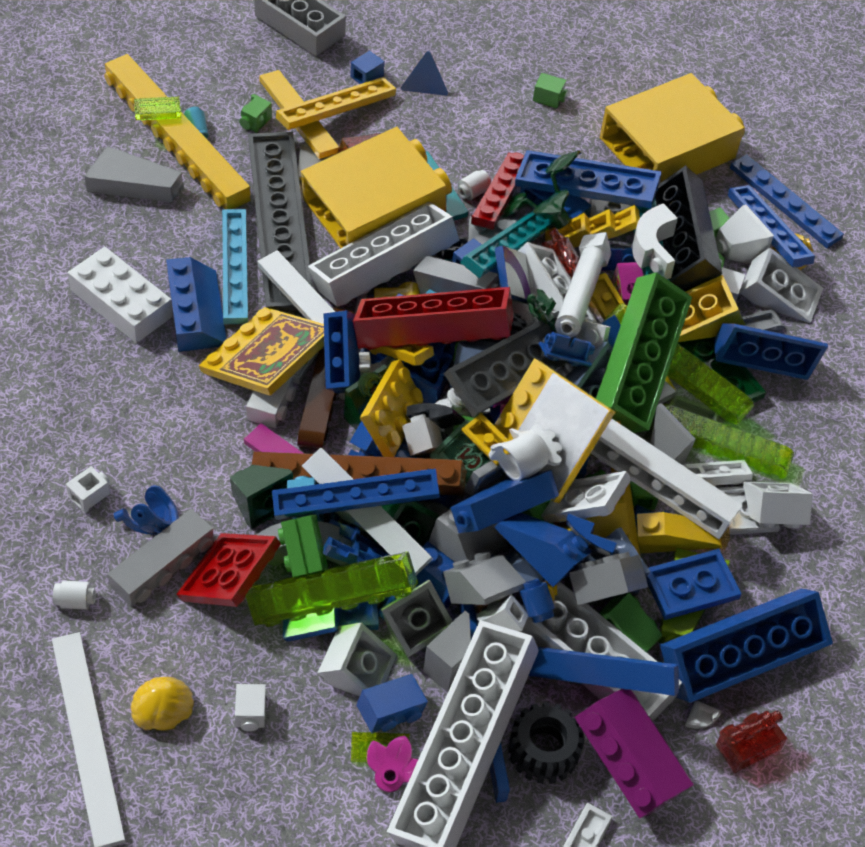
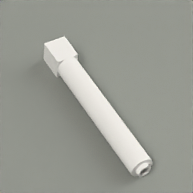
(594, 255)

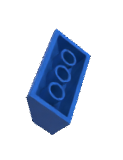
(195, 304)
(768, 350)

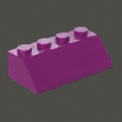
(634, 752)

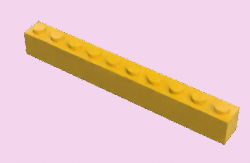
(180, 137)

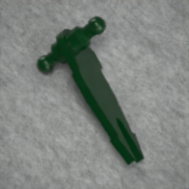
(542, 307)

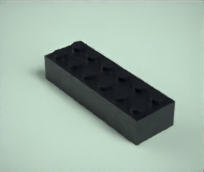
(693, 240)

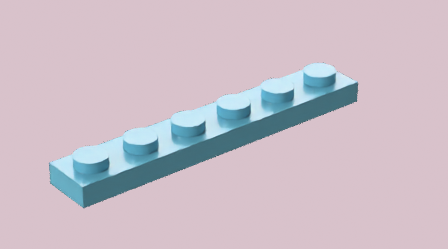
(234, 267)

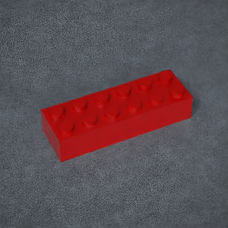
(434, 318)

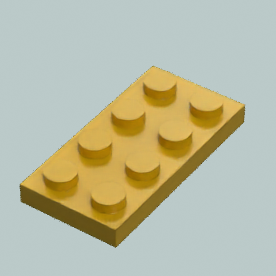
(388, 408)

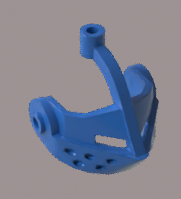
(150, 519)

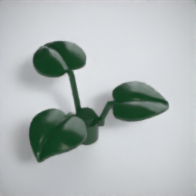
(554, 206)

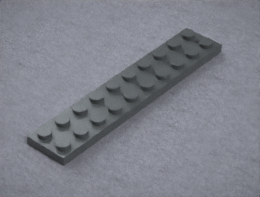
(278, 208)

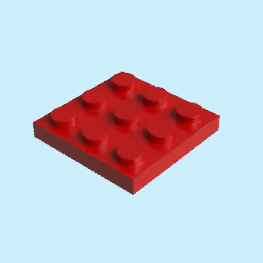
(229, 569)

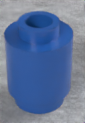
(537, 600)

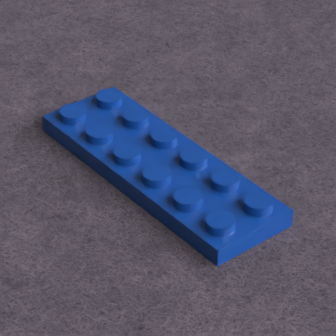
(591, 179)

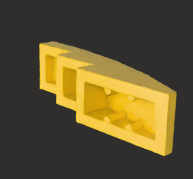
(603, 222)

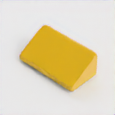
(484, 435)

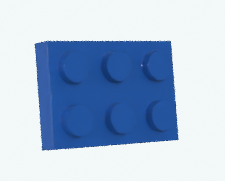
(692, 584)

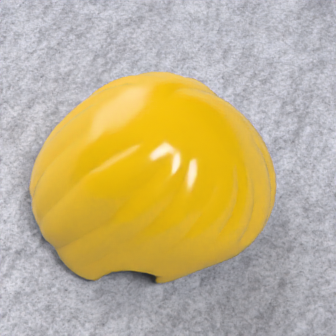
(161, 703)

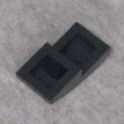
(439, 414)

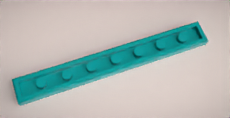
(515, 236)

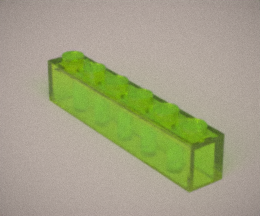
(332, 589)

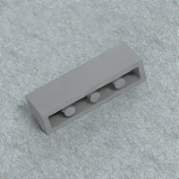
(161, 558)

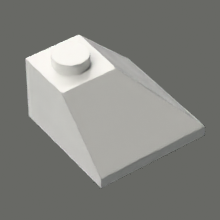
(743, 237)

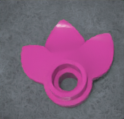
(394, 759)

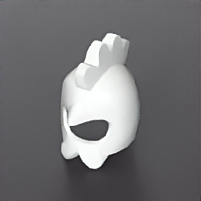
(528, 452)

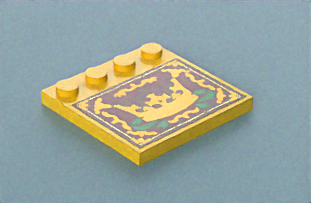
(265, 351)

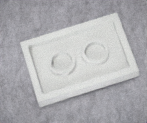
(589, 497)

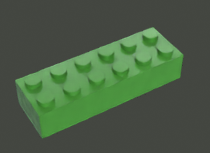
(643, 351)

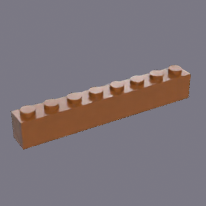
(450, 473)

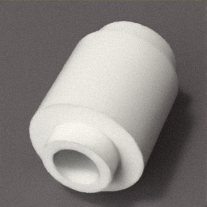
(473, 185)
(74, 595)

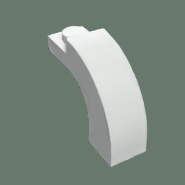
(651, 228)

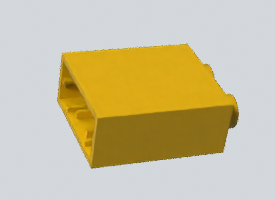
(672, 128)
(372, 185)

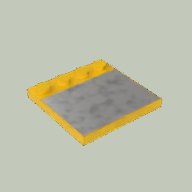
(561, 407)

